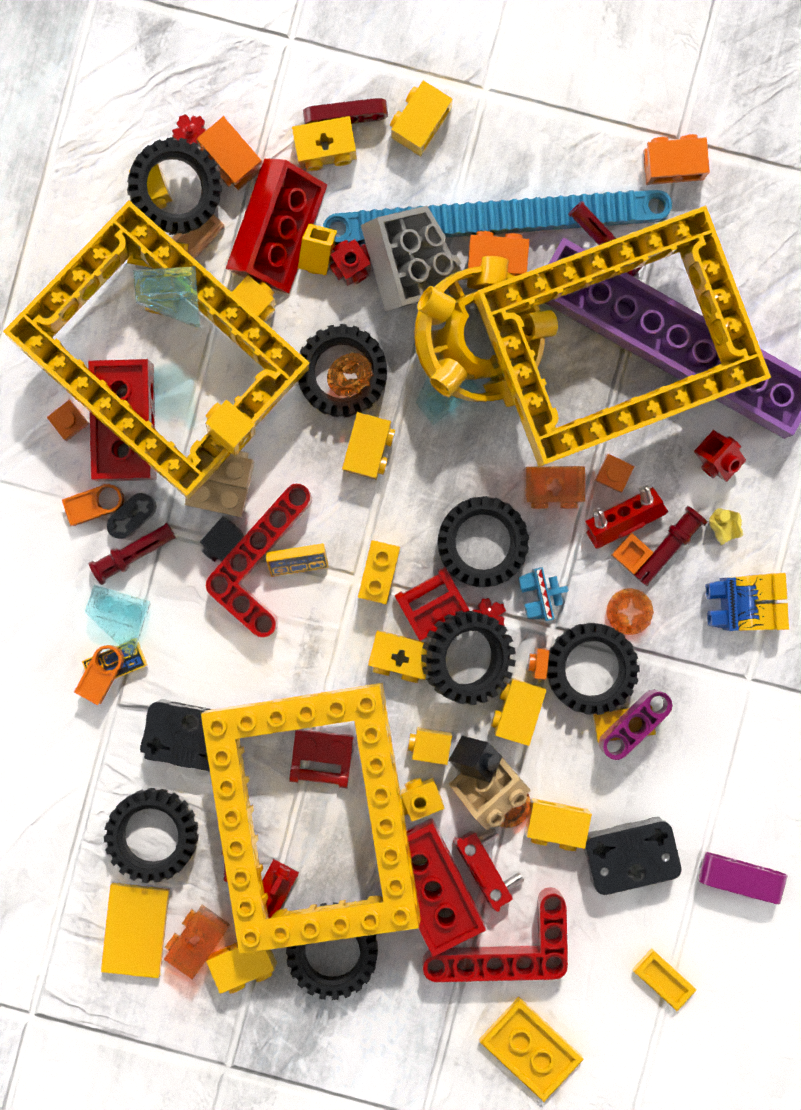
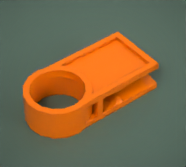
(86, 505)
(96, 680)

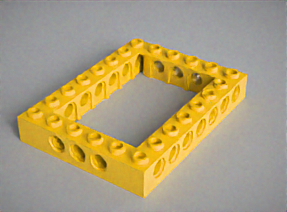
(81, 278)
(718, 298)
(399, 905)

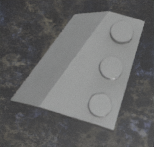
(408, 256)

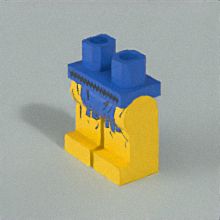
(739, 607)

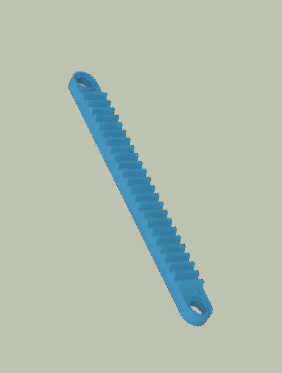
(520, 215)

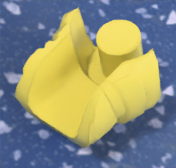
(726, 525)

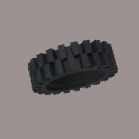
(194, 157)
(343, 336)
(518, 541)
(499, 662)
(626, 676)
(127, 859)
(334, 985)

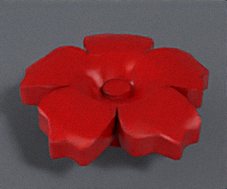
(189, 129)
(491, 610)

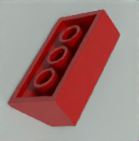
(275, 223)

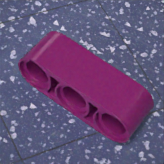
(649, 718)
(742, 878)

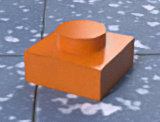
(68, 420)
(614, 473)
(632, 553)
(539, 663)

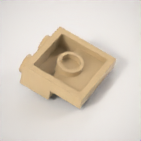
(226, 488)
(492, 799)

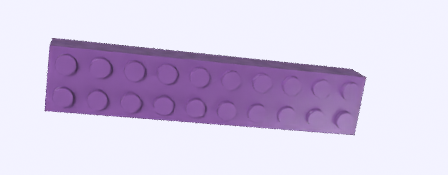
(677, 342)

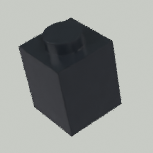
(221, 539)
(475, 758)

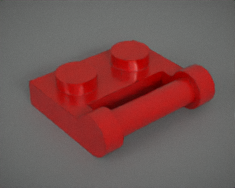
(428, 615)
(322, 748)

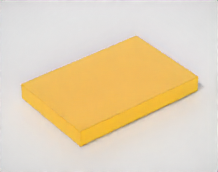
(135, 930)
(531, 1049)

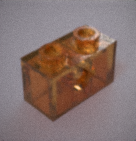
(568, 477)
(190, 957)

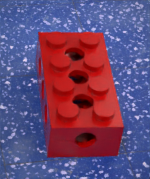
(104, 444)
(466, 921)

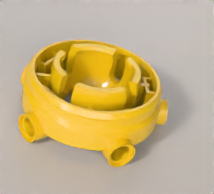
(444, 350)

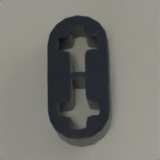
(126, 511)

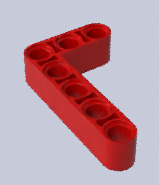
(245, 547)
(510, 954)

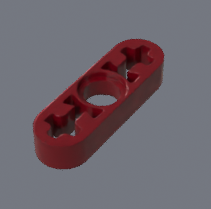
(359, 111)

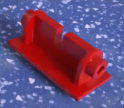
(277, 885)

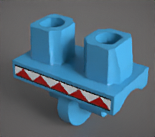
(543, 607)

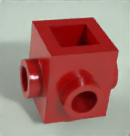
(352, 272)
(720, 456)

